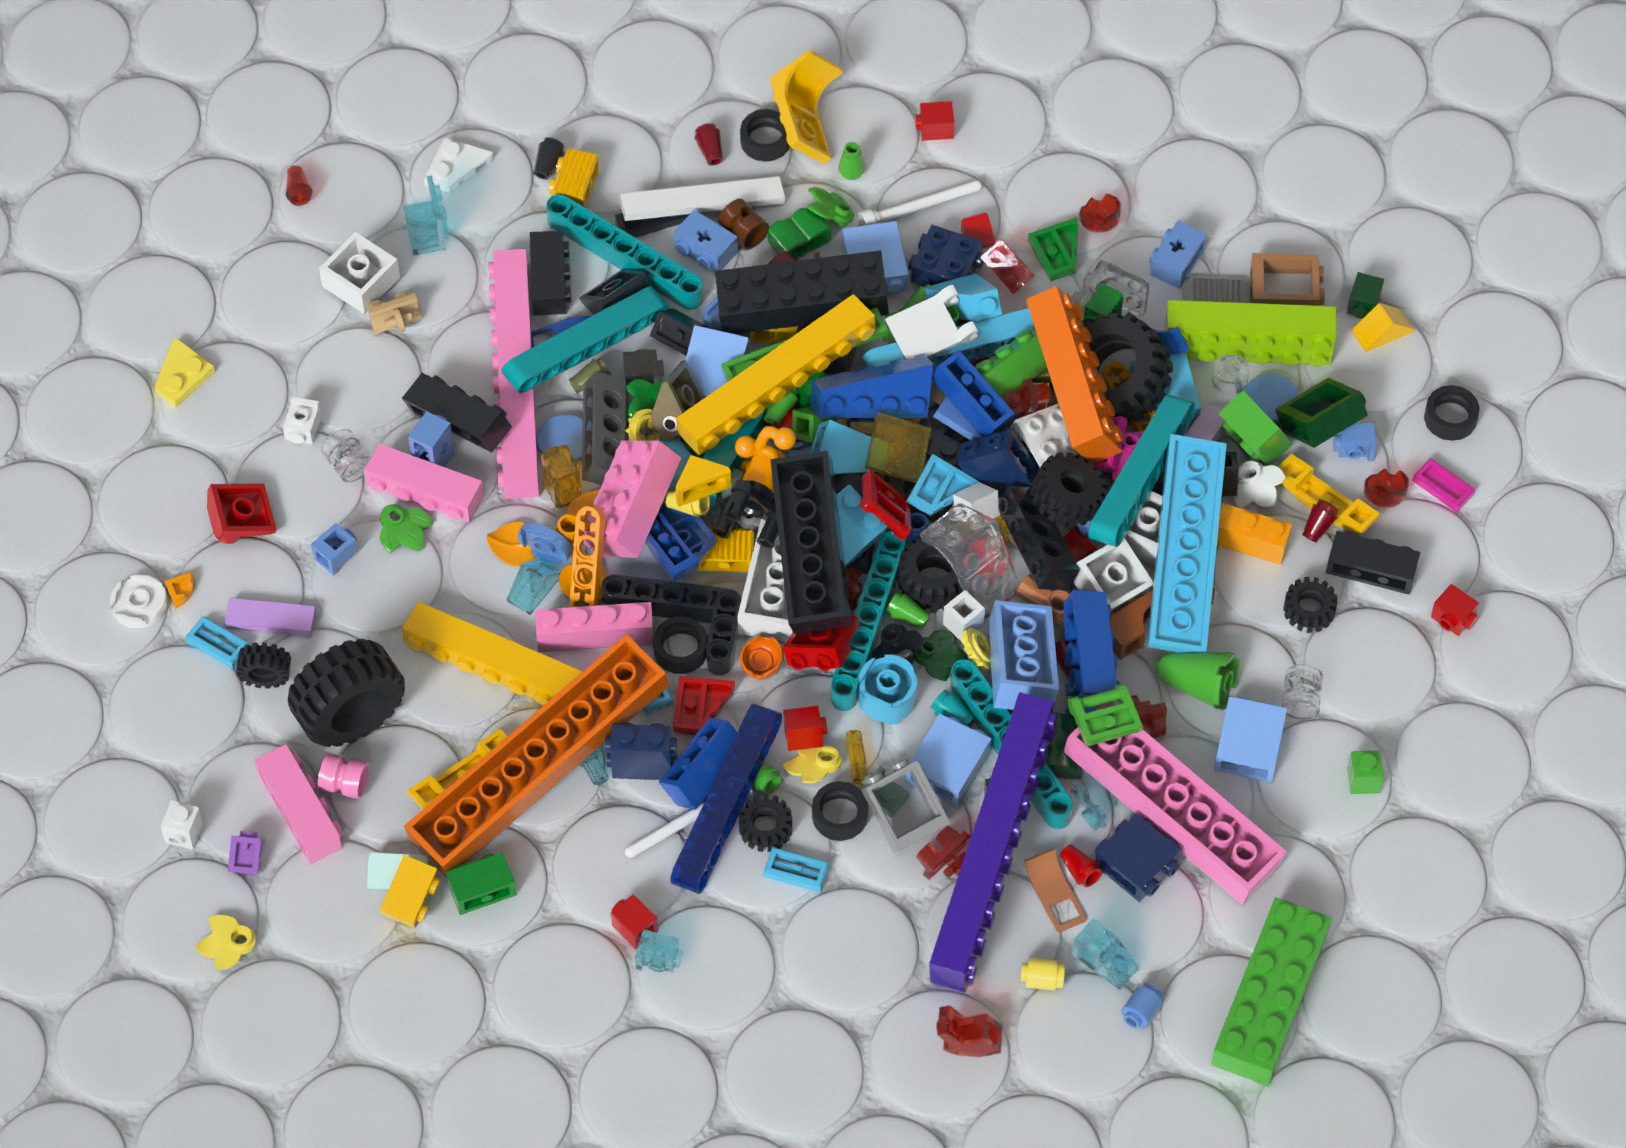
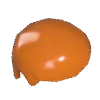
(762, 657)

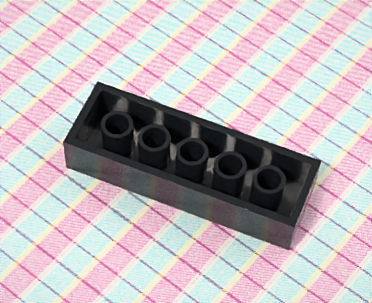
(797, 291)
(810, 542)

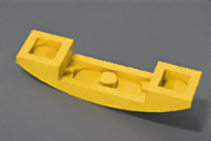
(1308, 489)
(430, 788)

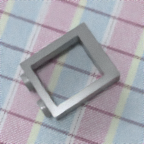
(919, 832)

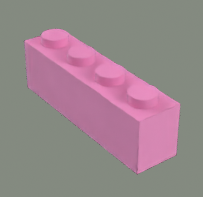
(424, 483)
(593, 626)
(298, 803)

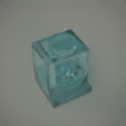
(658, 952)

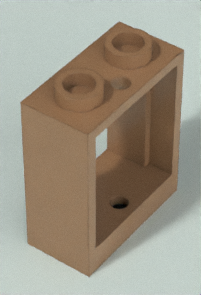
(1286, 263)

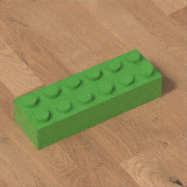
(1271, 991)

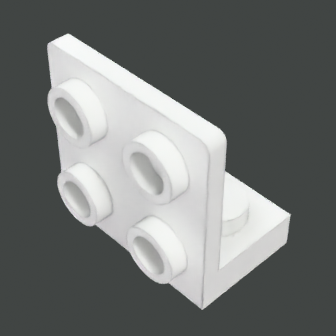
(1044, 433)

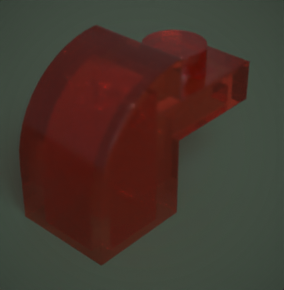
(970, 1035)

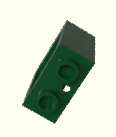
(1321, 412)

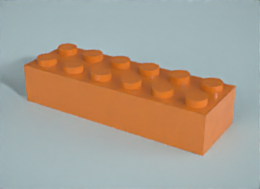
(1075, 375)

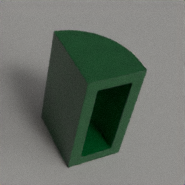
(1058, 762)

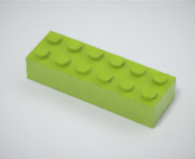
(1255, 331)

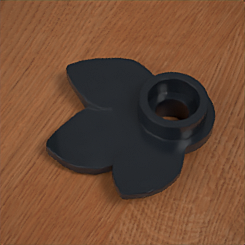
(899, 642)

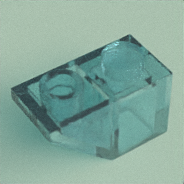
(1104, 954)

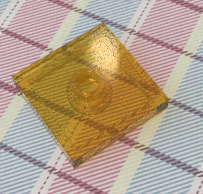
(897, 447)

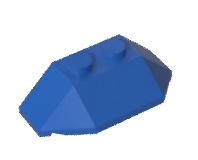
(679, 542)

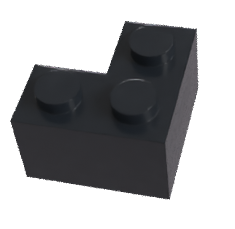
(941, 439)

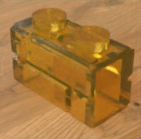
(561, 475)

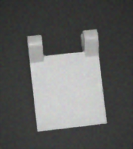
(929, 327)

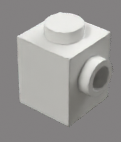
(182, 824)

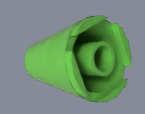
(1201, 675)

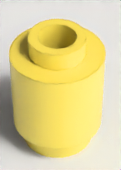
(1043, 974)

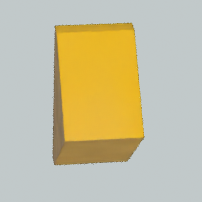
(1381, 326)
(701, 480)

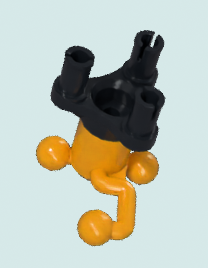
(755, 492)

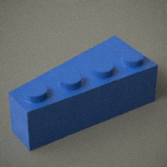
(891, 389)
(1090, 645)

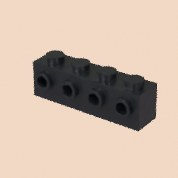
(468, 415)

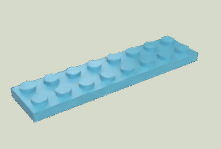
(1187, 545)

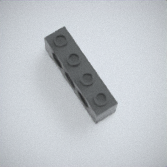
(602, 424)

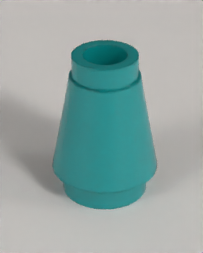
(950, 706)

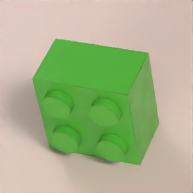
(1254, 429)

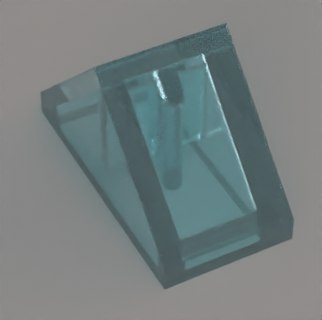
(532, 584)

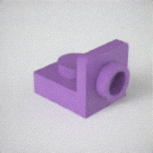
(245, 853)

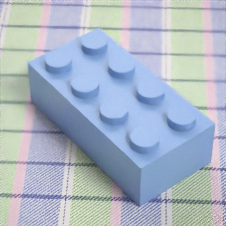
(1022, 652)

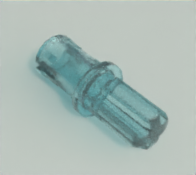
(595, 769)

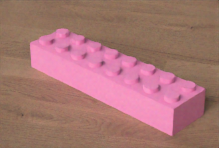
(1182, 808)

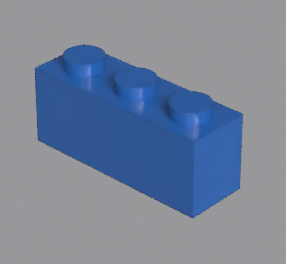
(972, 395)
(699, 763)

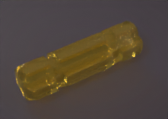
(856, 756)

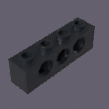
(1037, 540)

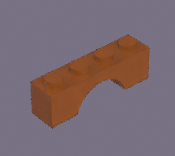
(1129, 624)

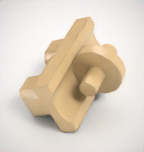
(394, 313)

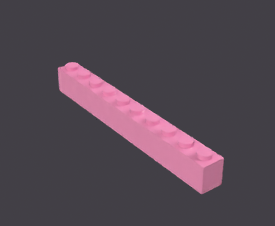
(511, 339)

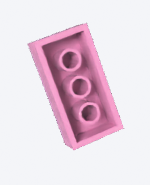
(633, 495)

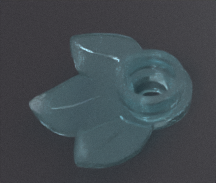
(1093, 813)

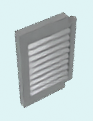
(1216, 289)

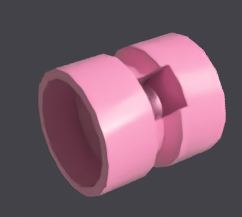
(343, 776)

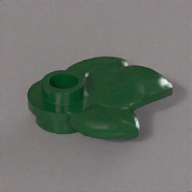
(941, 654)

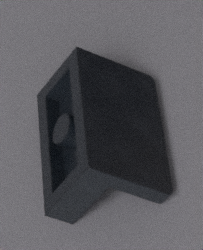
(674, 329)

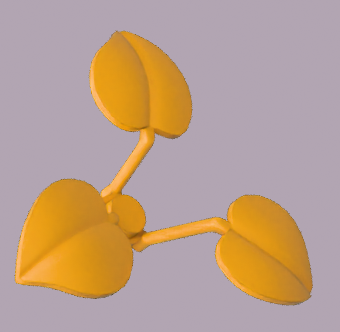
(509, 550)

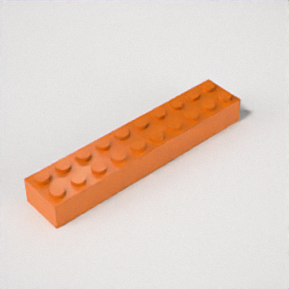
(536, 755)

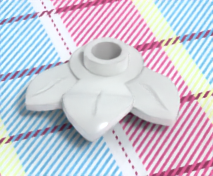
(1260, 487)

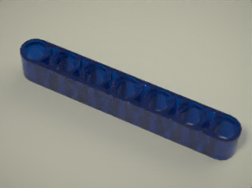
(726, 798)

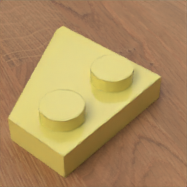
(181, 373)

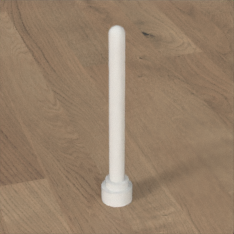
(870, 217)
(664, 832)

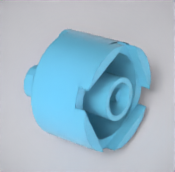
(887, 689)

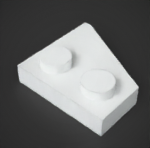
(456, 163)

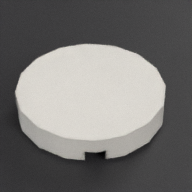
(138, 601)

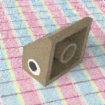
(675, 397)

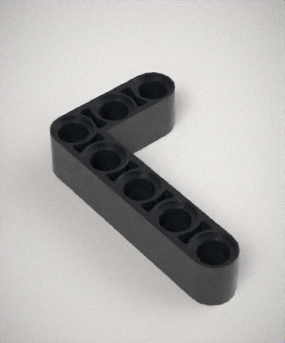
(686, 596)

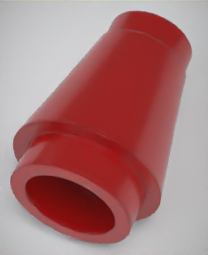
(1081, 866)

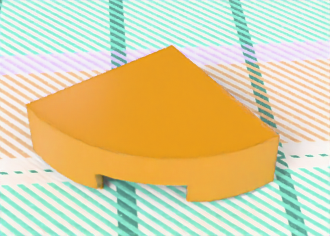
(180, 588)

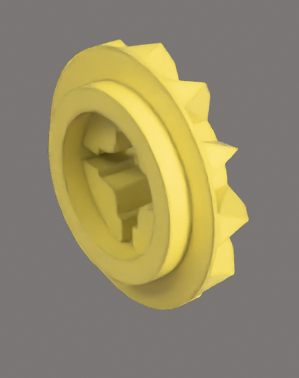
(641, 420)
(977, 648)

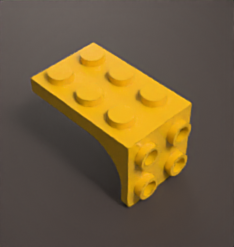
(797, 96)

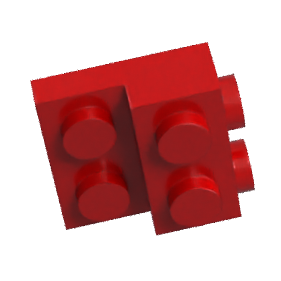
(821, 648)

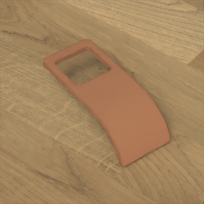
(1052, 886)

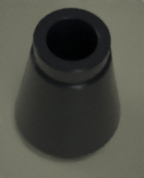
(547, 157)

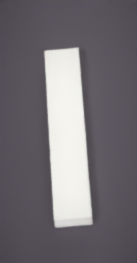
(700, 198)

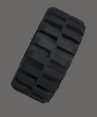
(1151, 368)
(346, 692)

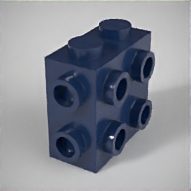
(944, 257)
(998, 461)
(640, 751)
(1138, 857)

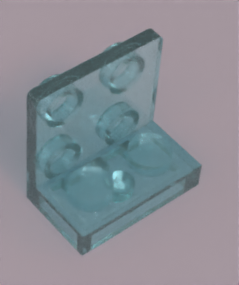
(427, 222)

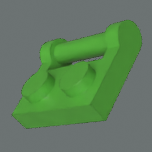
(1107, 722)

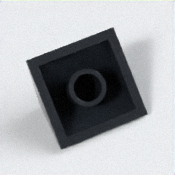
(614, 290)

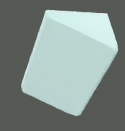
(383, 868)

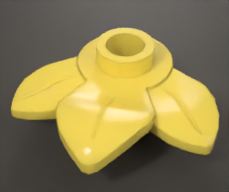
(814, 763)
(223, 941)

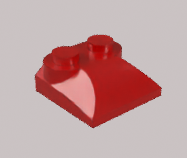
(239, 511)

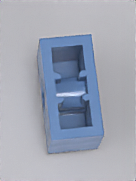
(705, 241)
(1177, 254)
(432, 439)

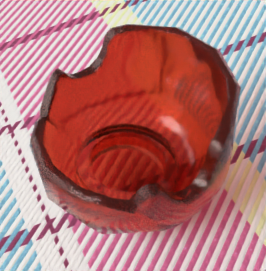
(1101, 215)
(1386, 489)

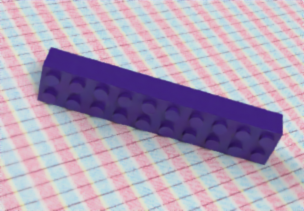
(992, 843)

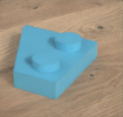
(937, 485)

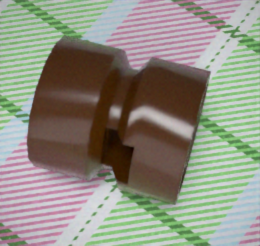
(743, 222)

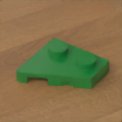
(1056, 248)

